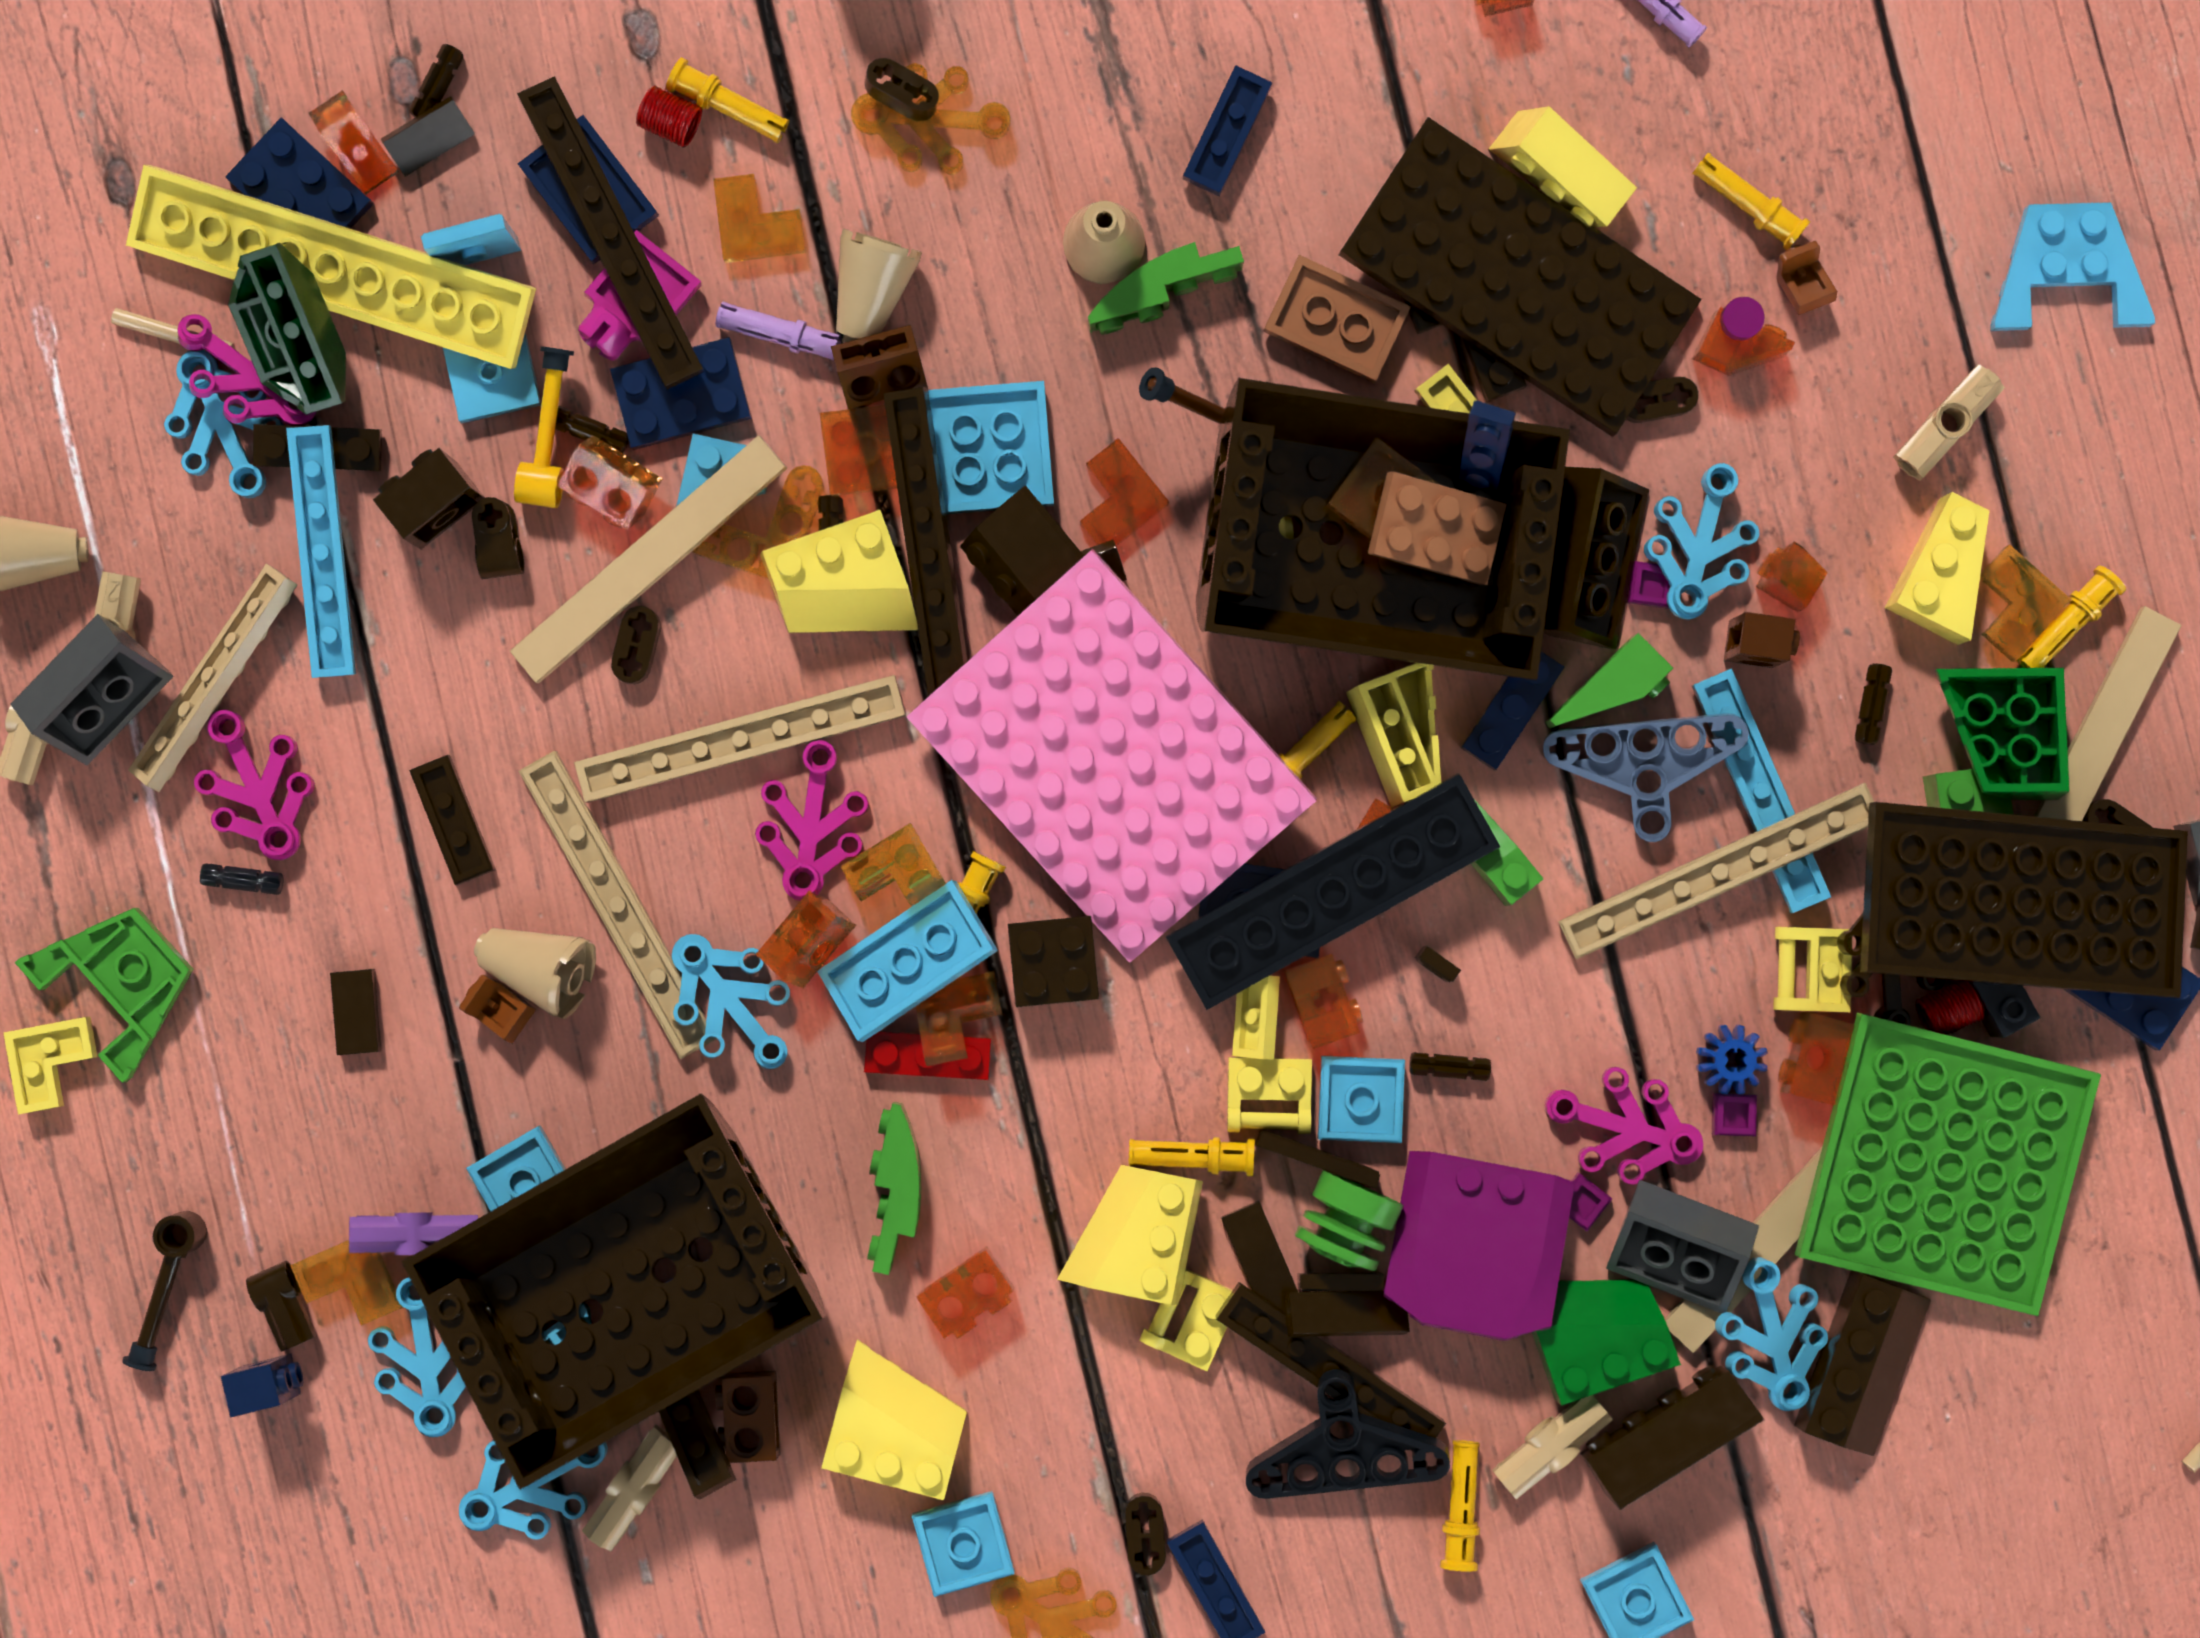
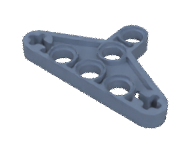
(1668, 759)

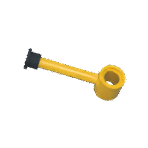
(538, 481)

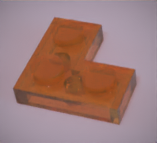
(1132, 496)
(945, 1011)

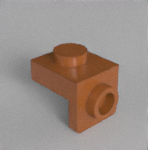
(1805, 278)
(497, 1008)

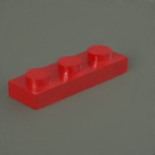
(904, 1055)

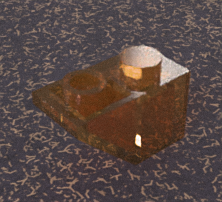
(1736, 356)
(1791, 576)

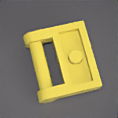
(1823, 970)
(1269, 1080)
(1199, 1331)

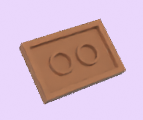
(1336, 319)
(1437, 528)

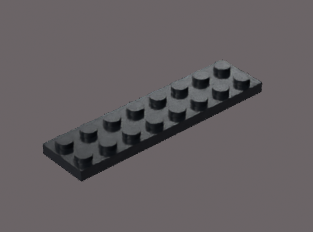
(1333, 891)

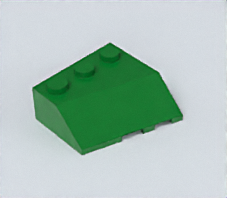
(2012, 728)
(1603, 1338)

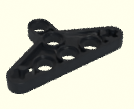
(1365, 1446)

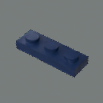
(1227, 130)
(1486, 445)
(1510, 713)
(1214, 1583)

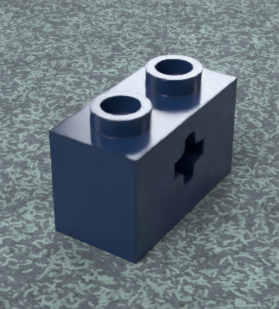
(262, 1385)

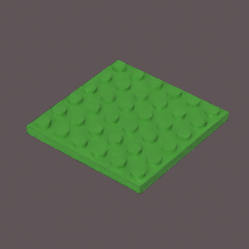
(1947, 1164)

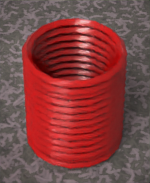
(668, 116)
(1950, 1008)

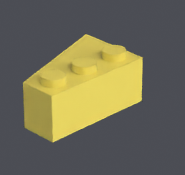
(1563, 165)
(1944, 570)
(1400, 730)

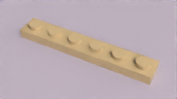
(212, 678)

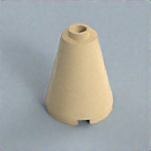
(1104, 242)
(870, 283)
(37, 552)
(539, 966)

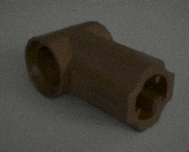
(278, 1296)

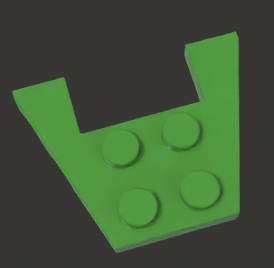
(130, 968)

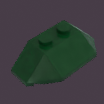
(288, 329)

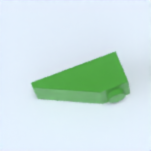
(1621, 680)
(1506, 868)

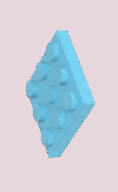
(991, 444)

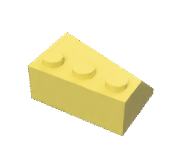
(841, 580)
(1138, 1237)
(893, 1428)

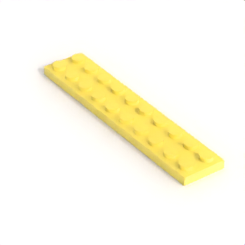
(354, 270)

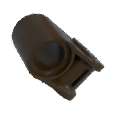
(498, 547)

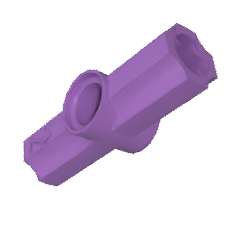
(403, 1232)

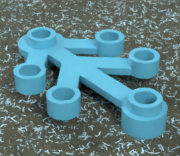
(214, 421)
(1699, 548)
(725, 995)
(1777, 1338)
(424, 1365)
(532, 1493)

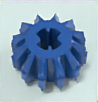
(1717, 1060)

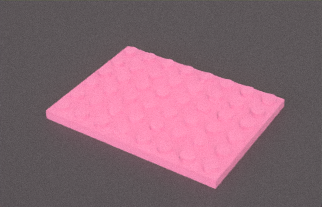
(1111, 756)

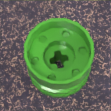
(1348, 1221)

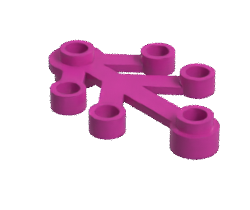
(244, 380)
(257, 790)
(810, 828)
(1632, 1127)

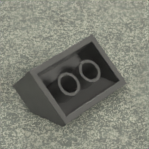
(91, 690)
(1683, 1247)

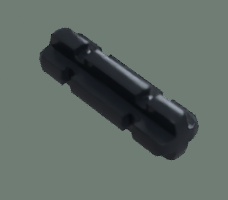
(241, 879)

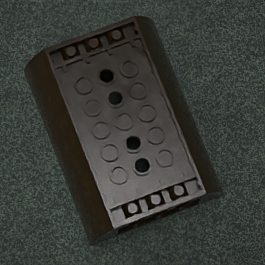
(1287, 456)
(599, 1239)

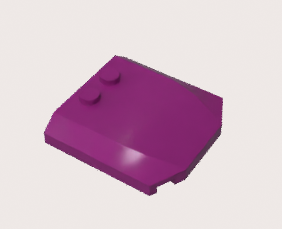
(1478, 1245)

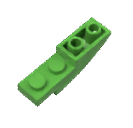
(1146, 289)
(900, 1171)

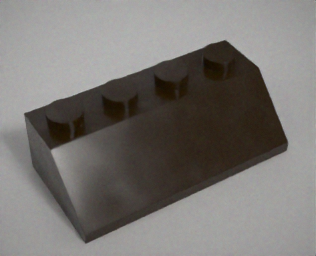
(1021, 550)
(1593, 555)
(1862, 1363)
(1670, 1435)

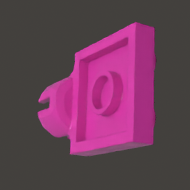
(609, 323)

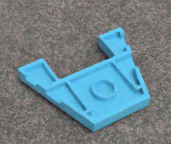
(2071, 248)

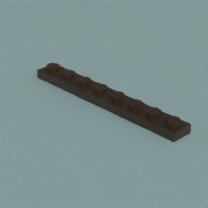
(610, 233)
(926, 534)

